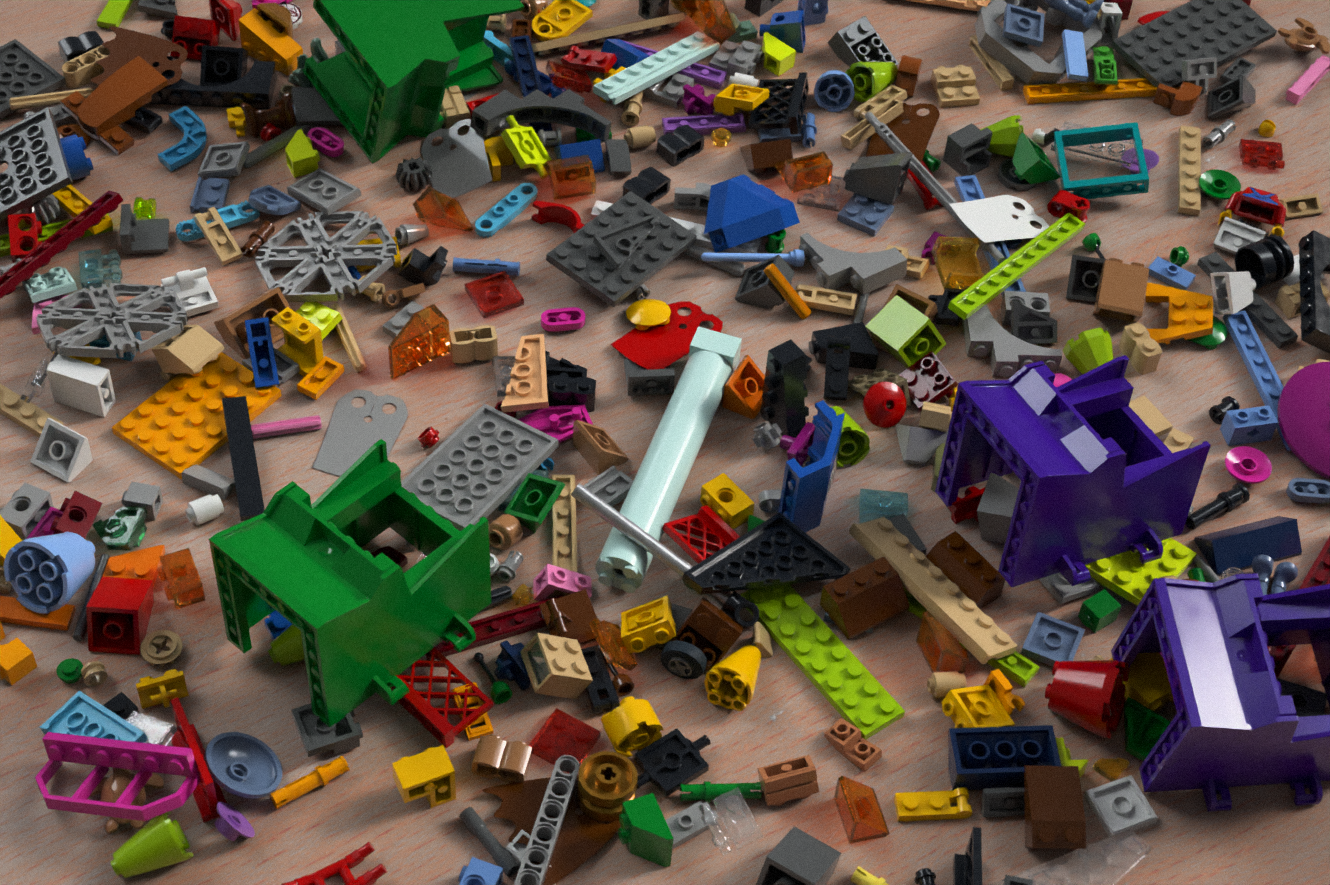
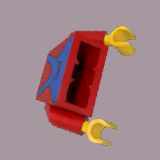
(1258, 206)

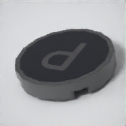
(1010, 179)

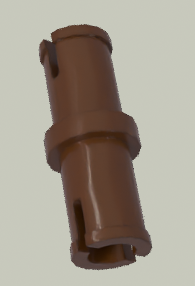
(257, 239)

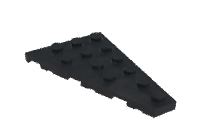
(766, 557)

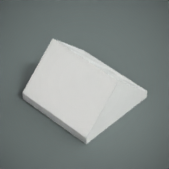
(61, 451)

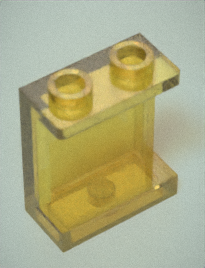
(957, 261)

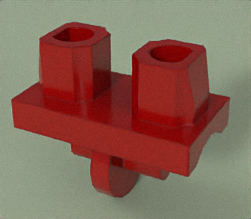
(966, 507)

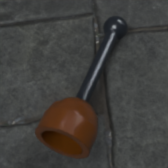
(621, 682)

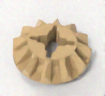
(158, 640)

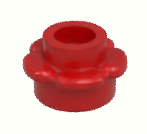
(429, 437)

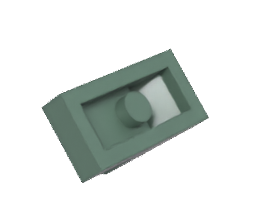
(744, 30)

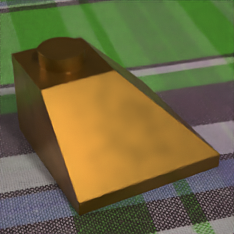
(278, 15)

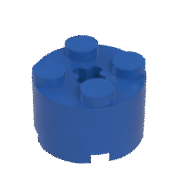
(78, 164)

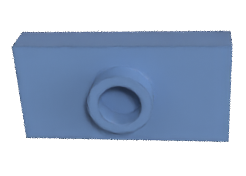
(1171, 274)

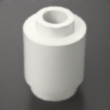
(743, 79)
(204, 509)

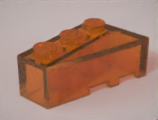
(710, 17)

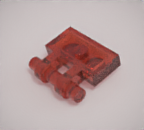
(1261, 154)

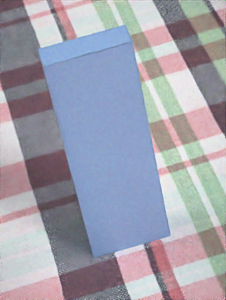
(1075, 55)

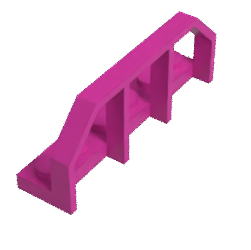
(116, 754)

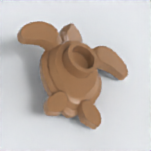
(1305, 38)
(114, 786)

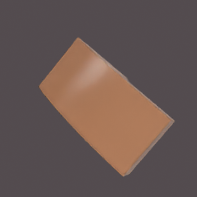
(849, 742)

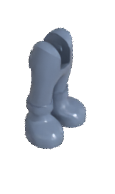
(1077, 9)
(1283, 573)

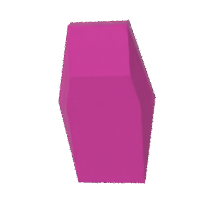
(557, 420)

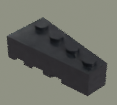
(785, 389)

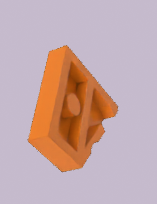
(136, 564)

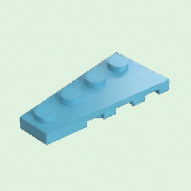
(89, 718)

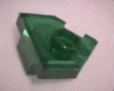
(123, 529)

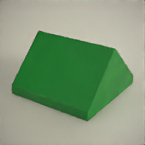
(534, 500)

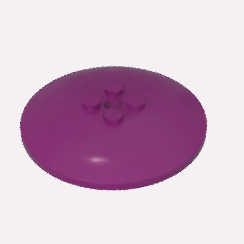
(1306, 416)

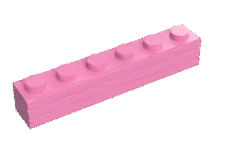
(1308, 80)

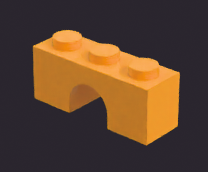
(15, 660)

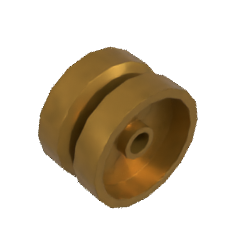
(605, 783)

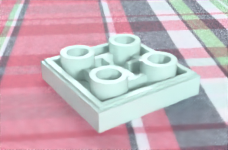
(49, 284)

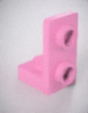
(561, 579)

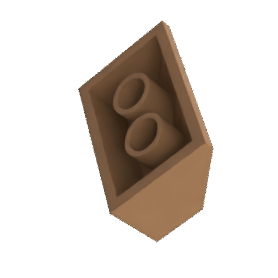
(233, 324)

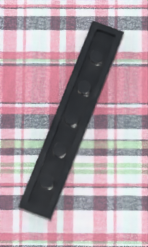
(243, 457)

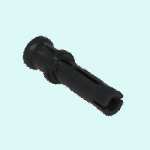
(1224, 503)

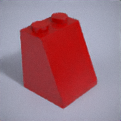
(119, 615)

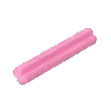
(286, 426)

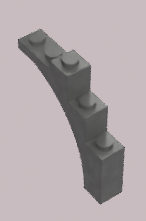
(538, 107)

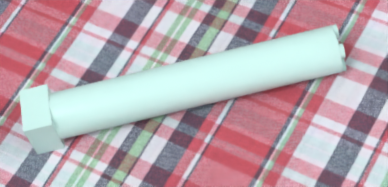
(670, 456)

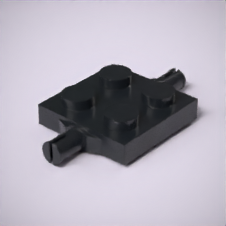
(671, 761)

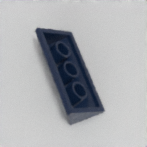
(1239, 545)

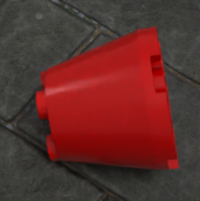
(1089, 693)

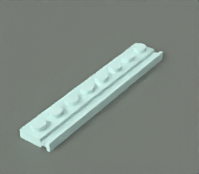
(655, 68)

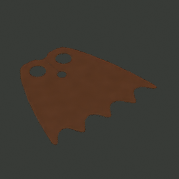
(130, 44)
(579, 834)

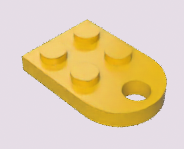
(560, 19)

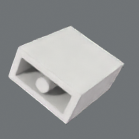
(81, 385)

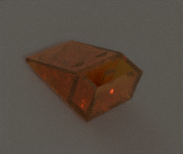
(419, 341)

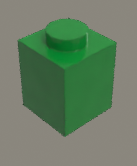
(1099, 611)

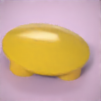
(648, 313)

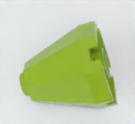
(1005, 136)
(1090, 350)

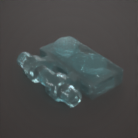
(92, 269)

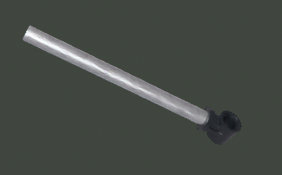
(730, 603)

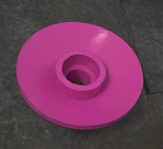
(1248, 464)

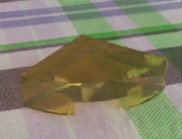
(1110, 768)

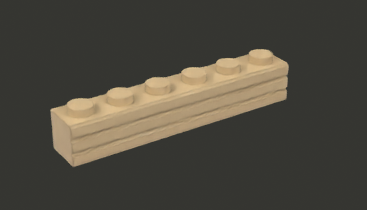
(997, 71)
(864, 129)

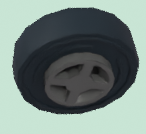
(683, 659)

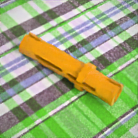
(305, 784)

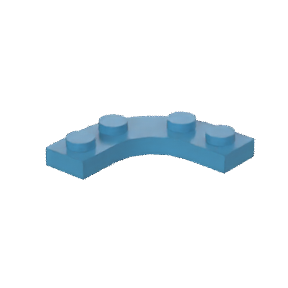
(192, 142)

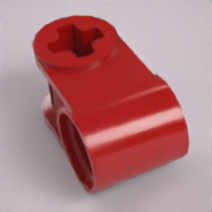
(1067, 202)

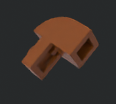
(908, 74)
(1179, 101)

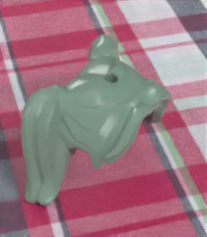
(319, 55)

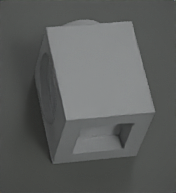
(144, 496)

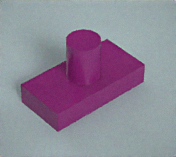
(798, 446)

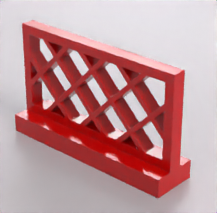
(707, 526)
(430, 716)
(207, 792)

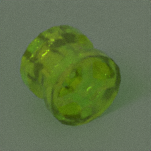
(145, 208)

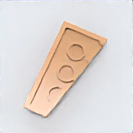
(528, 377)

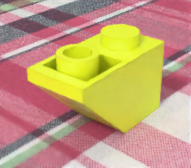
(777, 55)
(300, 155)

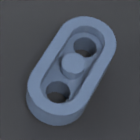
(1309, 490)

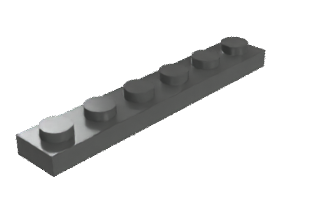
(1258, 311)

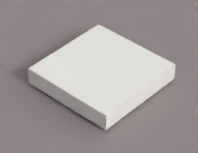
(1120, 806)

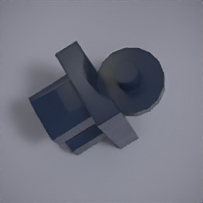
(511, 665)

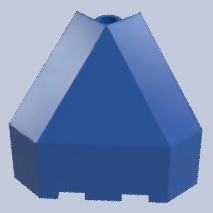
(745, 211)

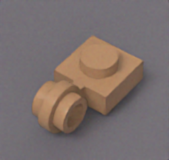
(410, 292)

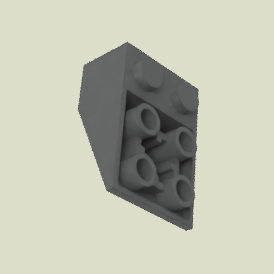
(860, 44)

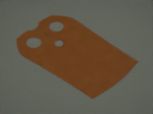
(913, 135)

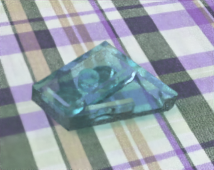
(879, 503)

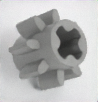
(766, 435)

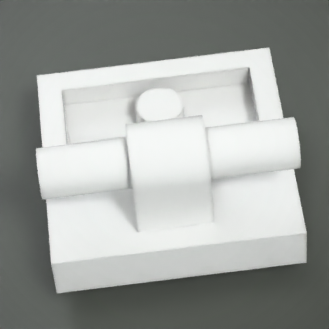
(192, 290)

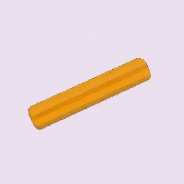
(787, 291)

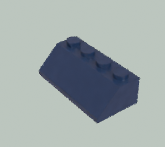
(998, 755)

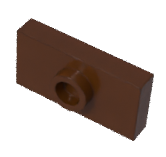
(521, 28)

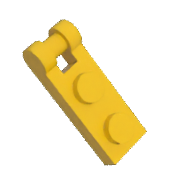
(932, 805)

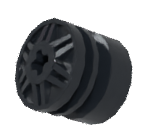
(1265, 260)

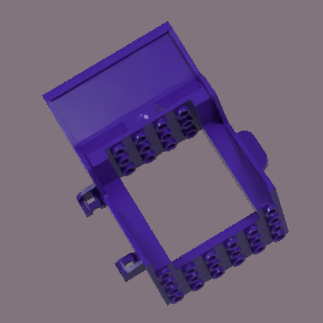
(1085, 467)
(1227, 700)

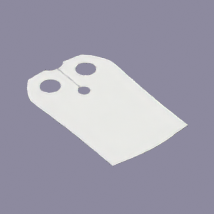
(993, 220)

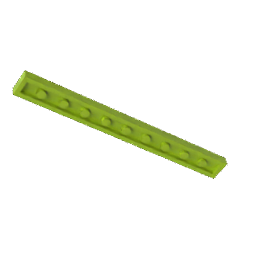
(1016, 266)

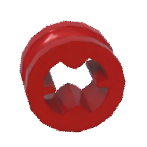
(269, 132)

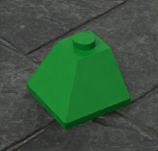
(1032, 162)

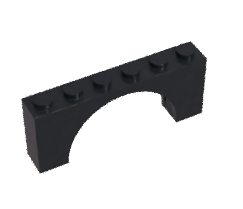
(253, 88)
(1315, 311)

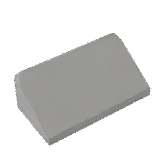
(208, 481)

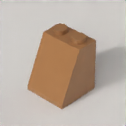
(1121, 290)

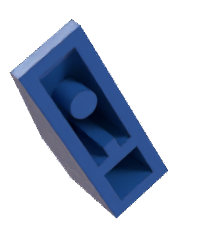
(261, 352)

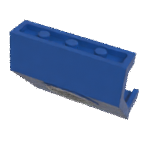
(807, 488)

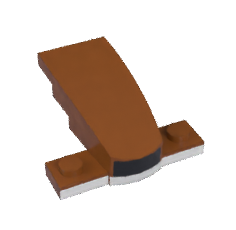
(115, 103)

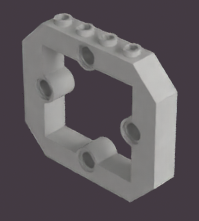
(1017, 55)

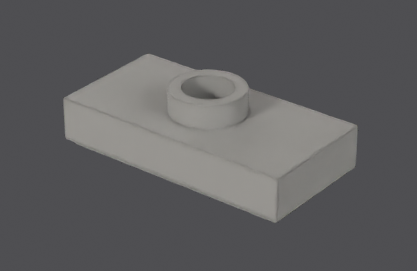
(686, 824)

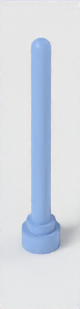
(794, 257)

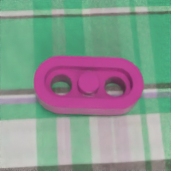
(326, 142)
(562, 319)

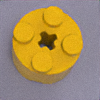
(632, 726)

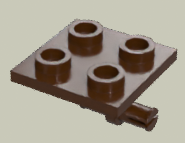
(570, 616)

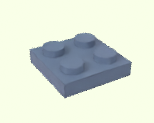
(1023, 25)
(865, 214)
(1052, 640)

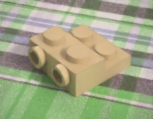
(955, 86)

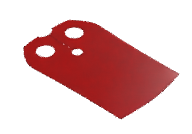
(665, 343)

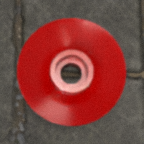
(875, 404)

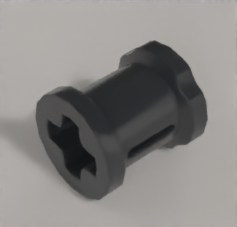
(1218, 412)

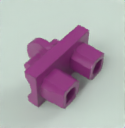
(696, 100)

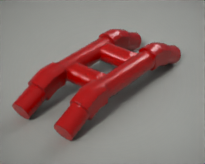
(342, 867)

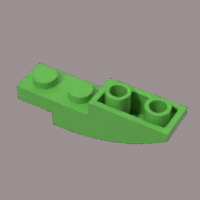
(1104, 66)

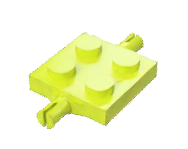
(526, 147)

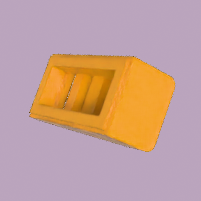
(474, 733)

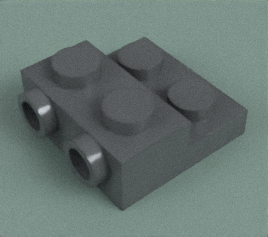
(320, 738)

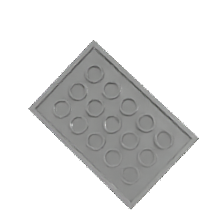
(479, 466)

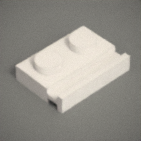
(1235, 235)

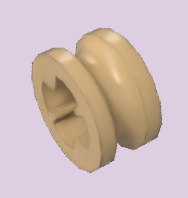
(94, 673)

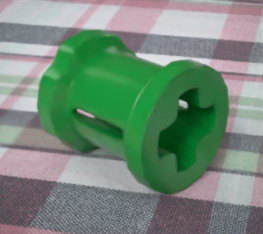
(774, 241)

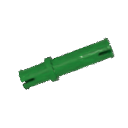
(710, 791)

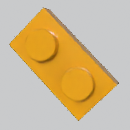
(320, 378)

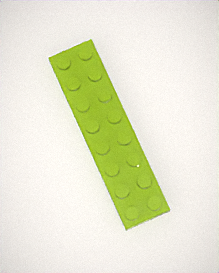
(824, 659)

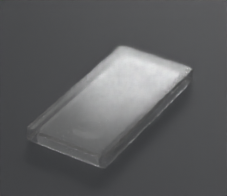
(1113, 153)

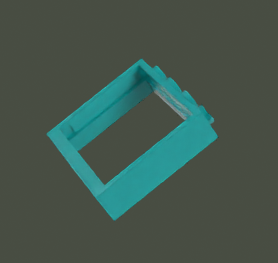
(1108, 185)

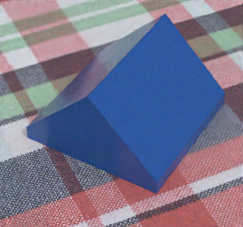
(625, 53)
(591, 148)

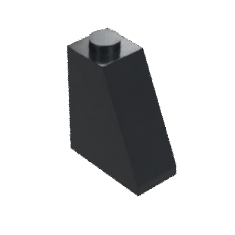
(862, 349)

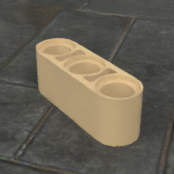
(84, 67)

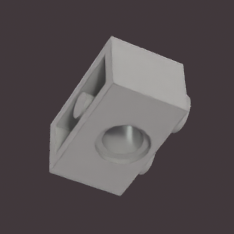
(26, 509)

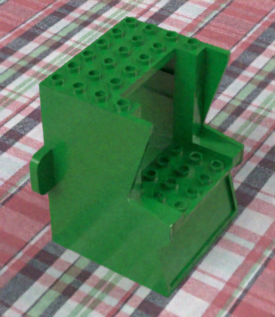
(401, 63)
(353, 610)

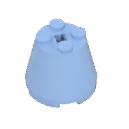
(49, 569)

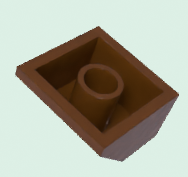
(766, 154)

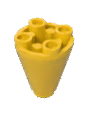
(734, 679)

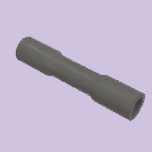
(480, 830)

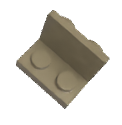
(862, 382)

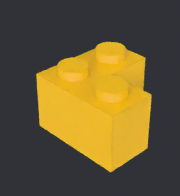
(426, 775)

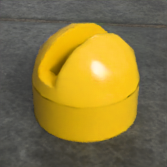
(1267, 128)

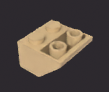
(187, 351)

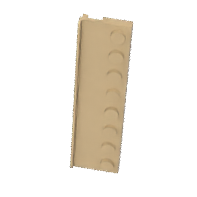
(934, 590)

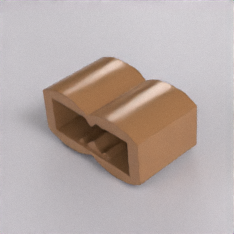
(501, 759)

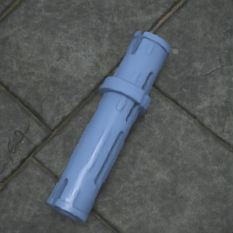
(486, 266)

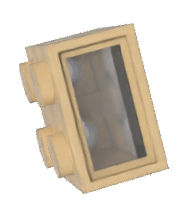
(556, 666)

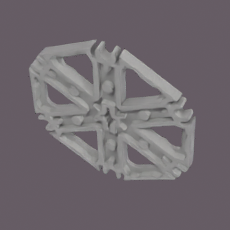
(341, 249)
(112, 320)

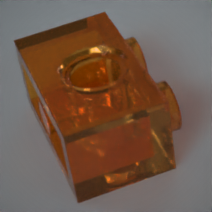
(181, 578)

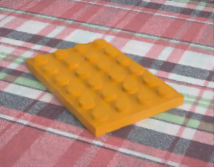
(186, 416)

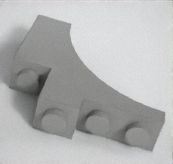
(862, 270)
(1006, 352)

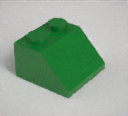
(646, 830)

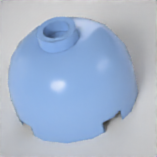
(834, 90)

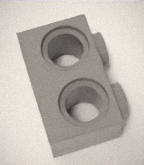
(1032, 300)

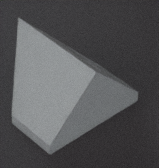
(918, 443)

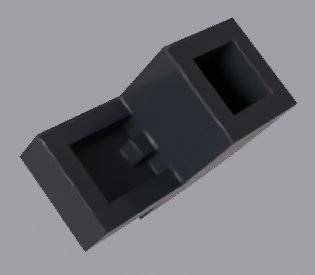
(423, 269)

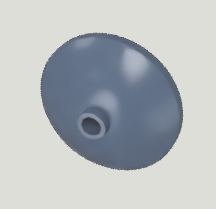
(243, 765)

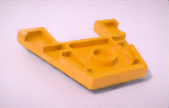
(1188, 313)

